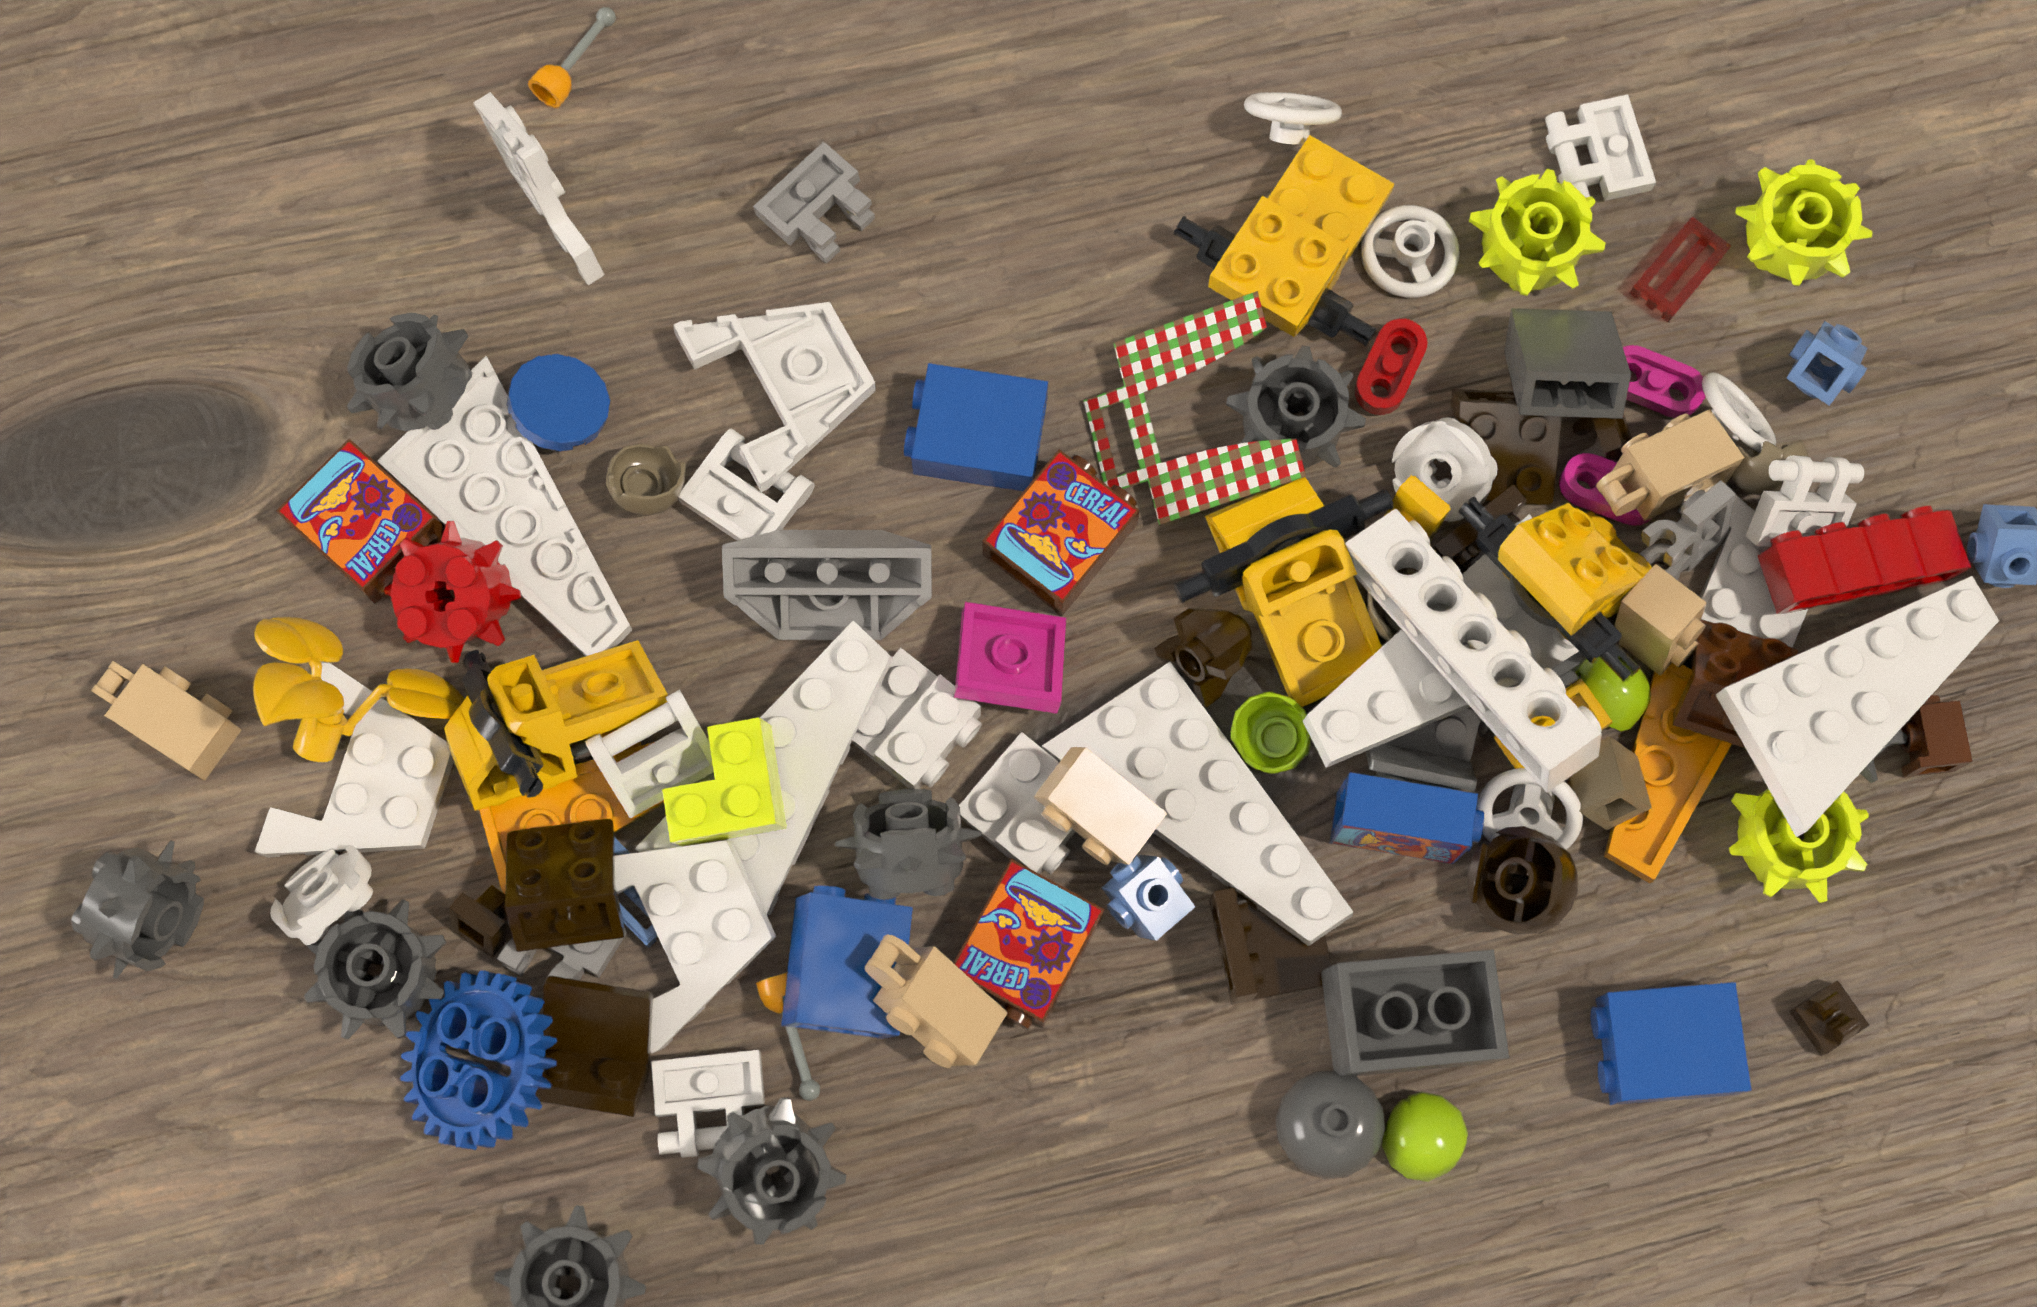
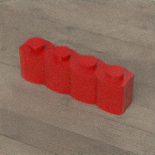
(1862, 560)

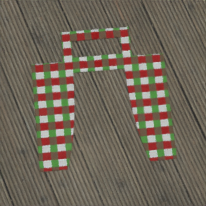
(1200, 478)

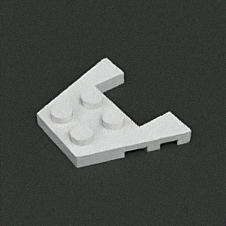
(532, 172)
(803, 366)
(1738, 590)
(383, 789)
(703, 920)

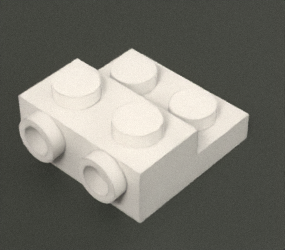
(915, 723)
(1010, 815)

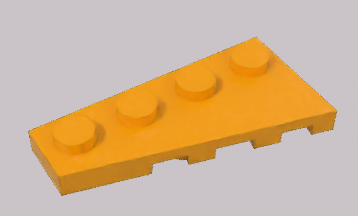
(1676, 774)
(572, 801)

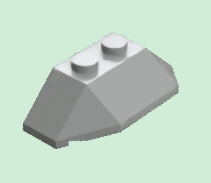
(825, 579)

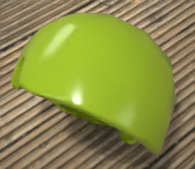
(1620, 700)
(1271, 732)
(1424, 1136)

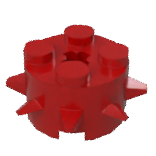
(424, 599)

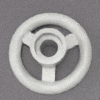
(1292, 114)
(1419, 232)
(1736, 412)
(1530, 794)

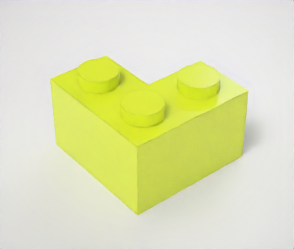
(741, 798)

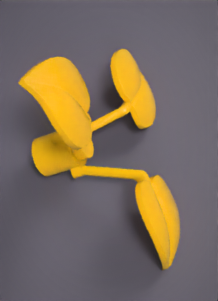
(290, 692)

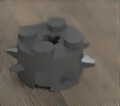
(409, 373)
(1303, 387)
(908, 844)
(138, 907)
(375, 1000)
(777, 1200)
(553, 1252)

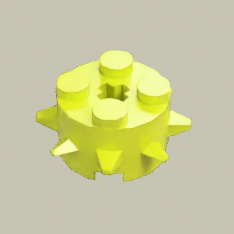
(1803, 223)
(1512, 228)
(1785, 860)

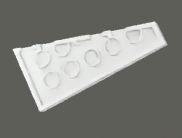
(500, 490)
(1405, 691)
(1838, 704)
(811, 740)
(1213, 803)

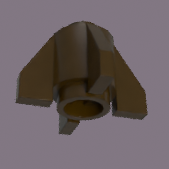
(1208, 649)

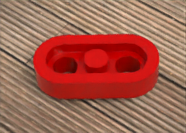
(1390, 369)

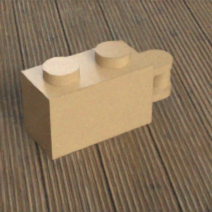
(1670, 466)
(168, 717)
(934, 1002)

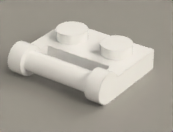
(734, 503)
(667, 763)

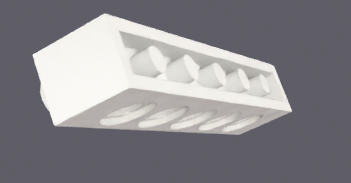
(1545, 752)

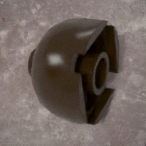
(1523, 881)

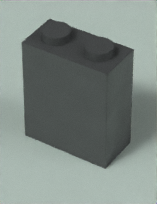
(1566, 363)

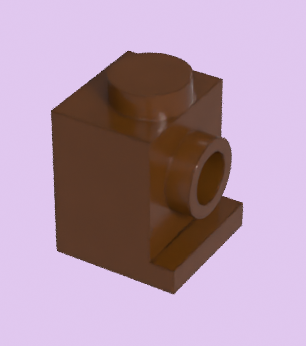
(1936, 739)

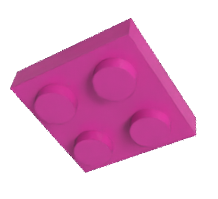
(1010, 657)

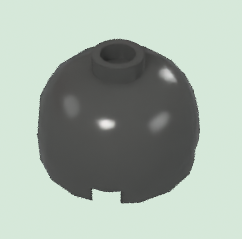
(1330, 1124)

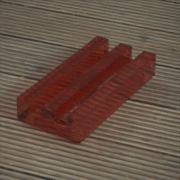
(1657, 298)

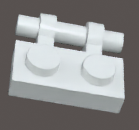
(1613, 144)
(1797, 508)
(704, 1085)

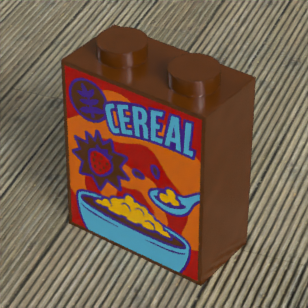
(359, 518)
(1061, 531)
(1028, 943)

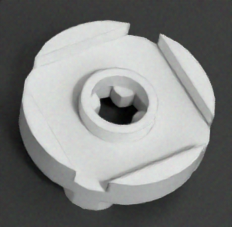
(1457, 445)
(323, 893)

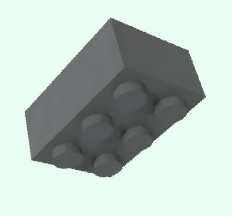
(1414, 1013)

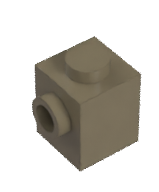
(1611, 786)

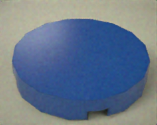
(558, 402)

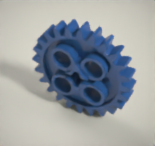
(462, 1097)

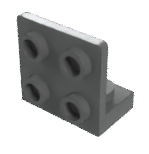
(1431, 753)

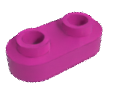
(1658, 375)
(1591, 469)

